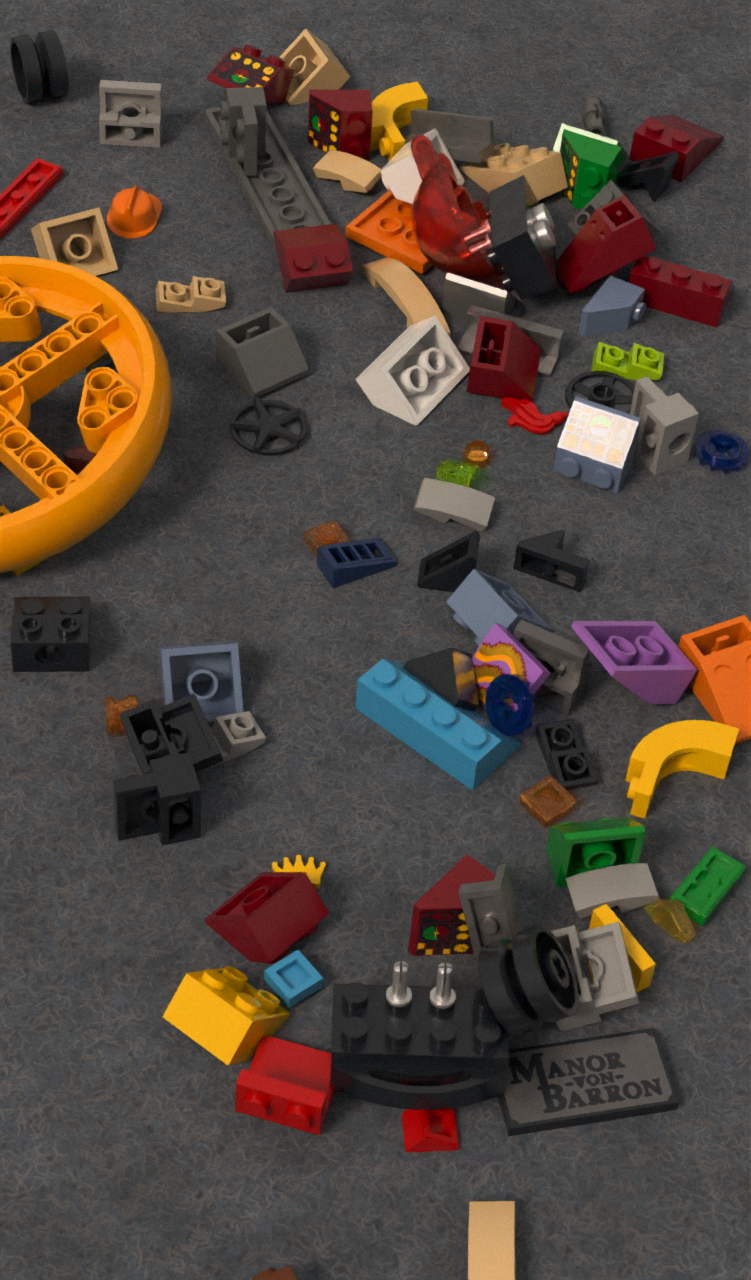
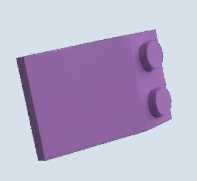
(639, 657)

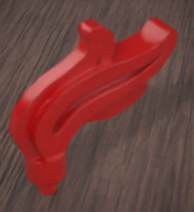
(528, 417)

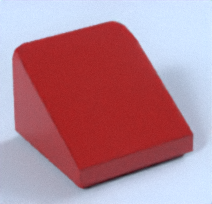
(430, 1130)

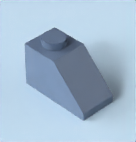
(612, 308)

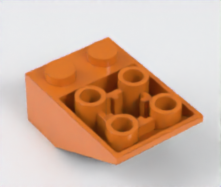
(723, 672)

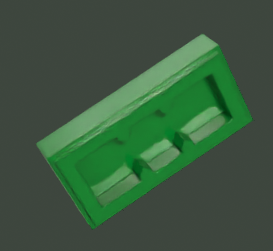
(708, 885)

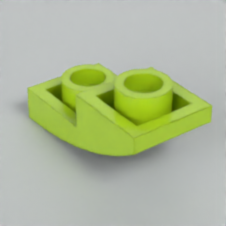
(631, 365)

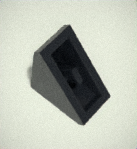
(449, 565)
(449, 675)

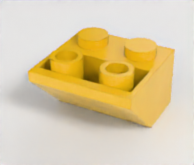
(225, 1013)

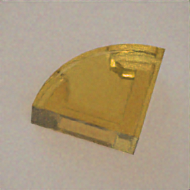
(672, 919)

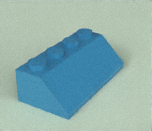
(445, 734)

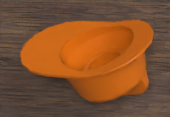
(133, 213)

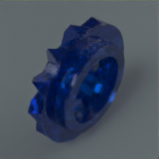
(722, 442)
(501, 713)

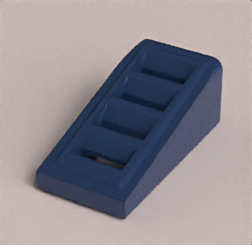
(347, 571)

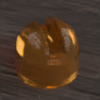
(477, 453)

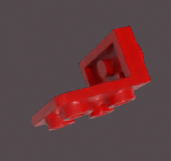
(286, 1085)

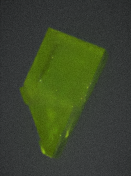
(457, 471)

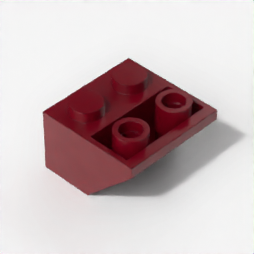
(503, 361)

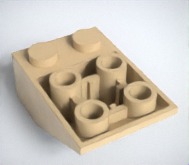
(540, 167)

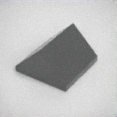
(462, 293)

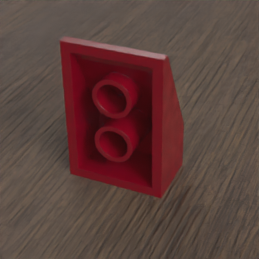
(670, 134)

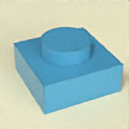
(293, 978)

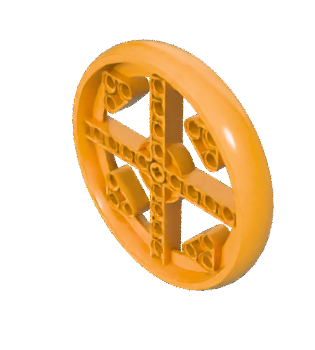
(118, 414)

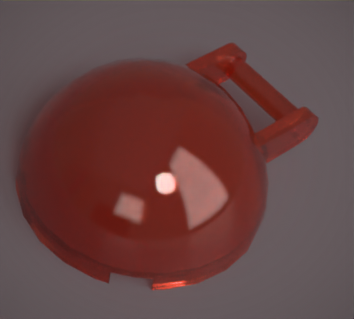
(445, 215)

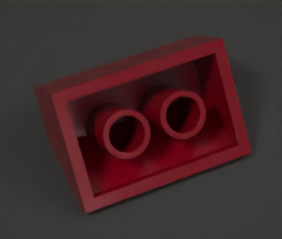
(682, 290)

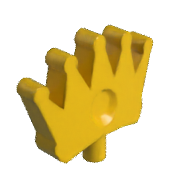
(313, 874)

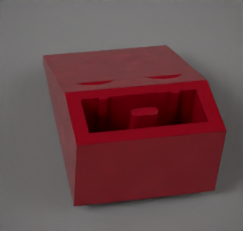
(604, 245)

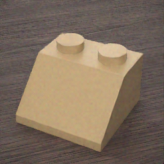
(314, 68)
(76, 241)

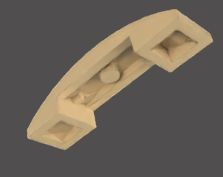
(404, 289)

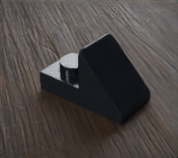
(651, 172)
(546, 560)

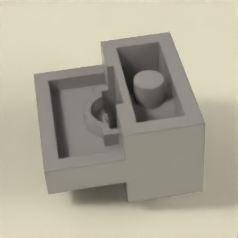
(130, 113)
(664, 428)
(611, 970)

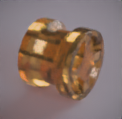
(114, 708)

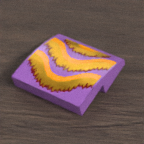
(504, 654)

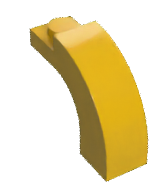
(392, 112)
(674, 748)

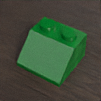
(592, 846)

